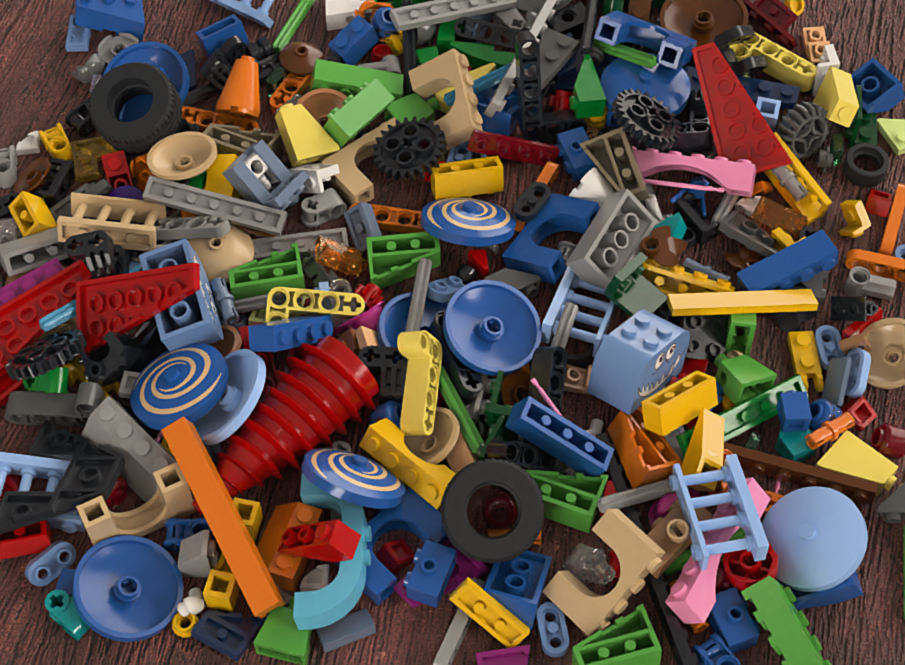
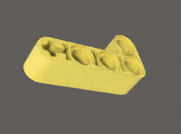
(781, 62)
(315, 308)
(421, 381)

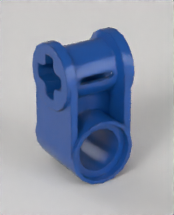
(180, 529)
(714, 652)

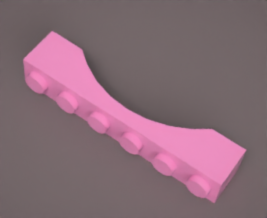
(734, 177)
(694, 590)

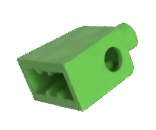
(412, 106)
(744, 342)
(742, 377)
(281, 637)

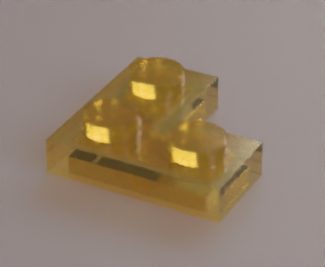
(86, 156)

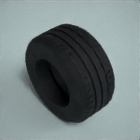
(117, 89)
(501, 474)

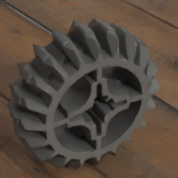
(804, 129)

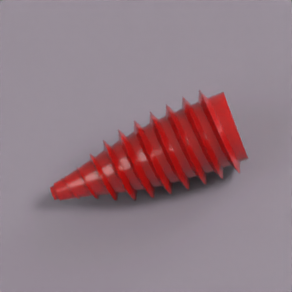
(297, 414)

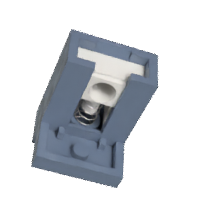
(270, 184)

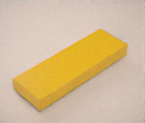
(489, 613)

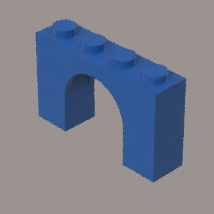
(672, 48)
(558, 215)
(410, 515)

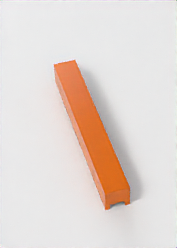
(223, 518)

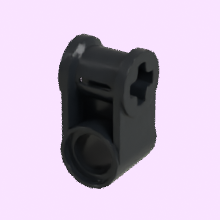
(82, 119)

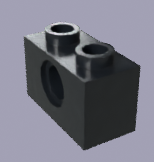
(569, 20)

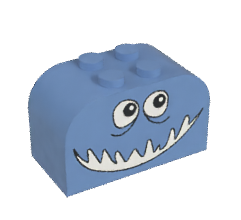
(192, 318)
(637, 360)

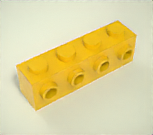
(677, 281)

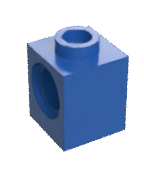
(793, 411)

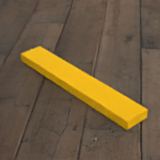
(742, 302)

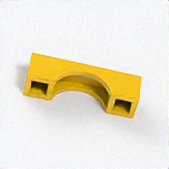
(387, 445)
(221, 586)

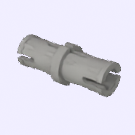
(790, 182)

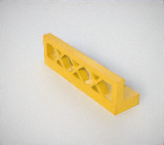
(809, 205)

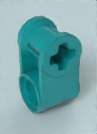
(67, 615)

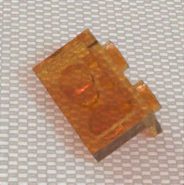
(339, 256)

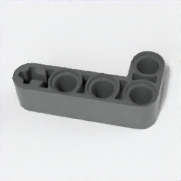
(58, 408)

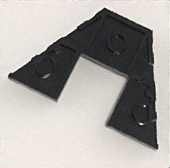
(88, 476)

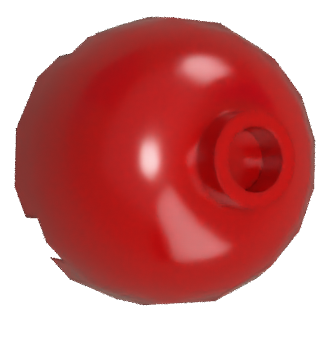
(746, 571)

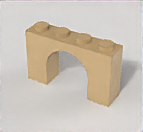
(444, 72)
(351, 181)
(170, 501)
(637, 559)

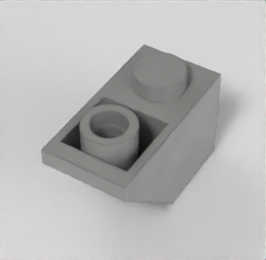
(198, 555)

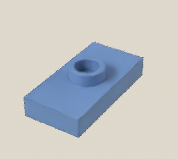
(77, 37)

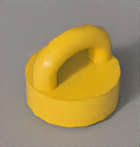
(796, 6)

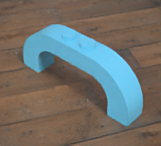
(338, 598)

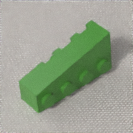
(349, 78)
(785, 623)

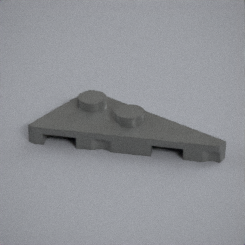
(555, 52)
(748, 233)

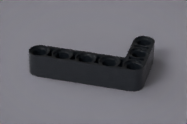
(533, 96)
(694, 137)
(549, 371)

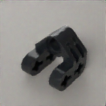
(736, 36)
(221, 61)
(101, 259)
(389, 376)

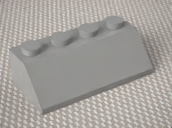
(611, 239)
(120, 432)

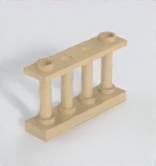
(114, 208)

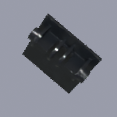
(706, 336)

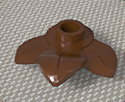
(665, 247)
(744, 258)

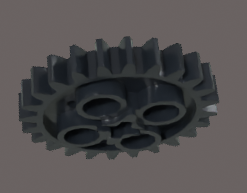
(646, 119)
(409, 149)
(45, 354)

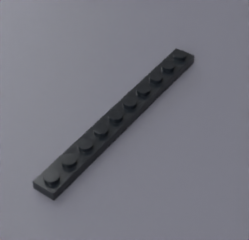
(658, 588)

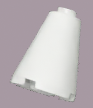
(593, 187)

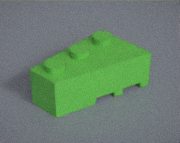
(357, 112)
(397, 256)
(260, 277)
(570, 498)
(624, 643)

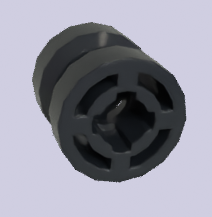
(259, 49)

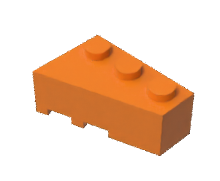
(642, 452)

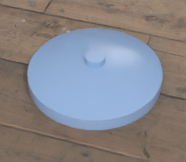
(240, 397)
(816, 538)

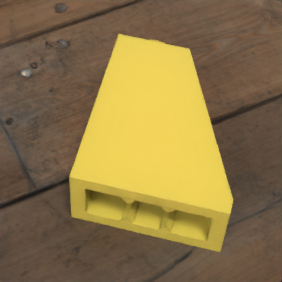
(837, 97)
(303, 136)
(859, 460)

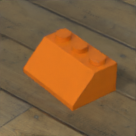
(284, 568)

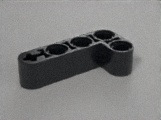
(466, 381)

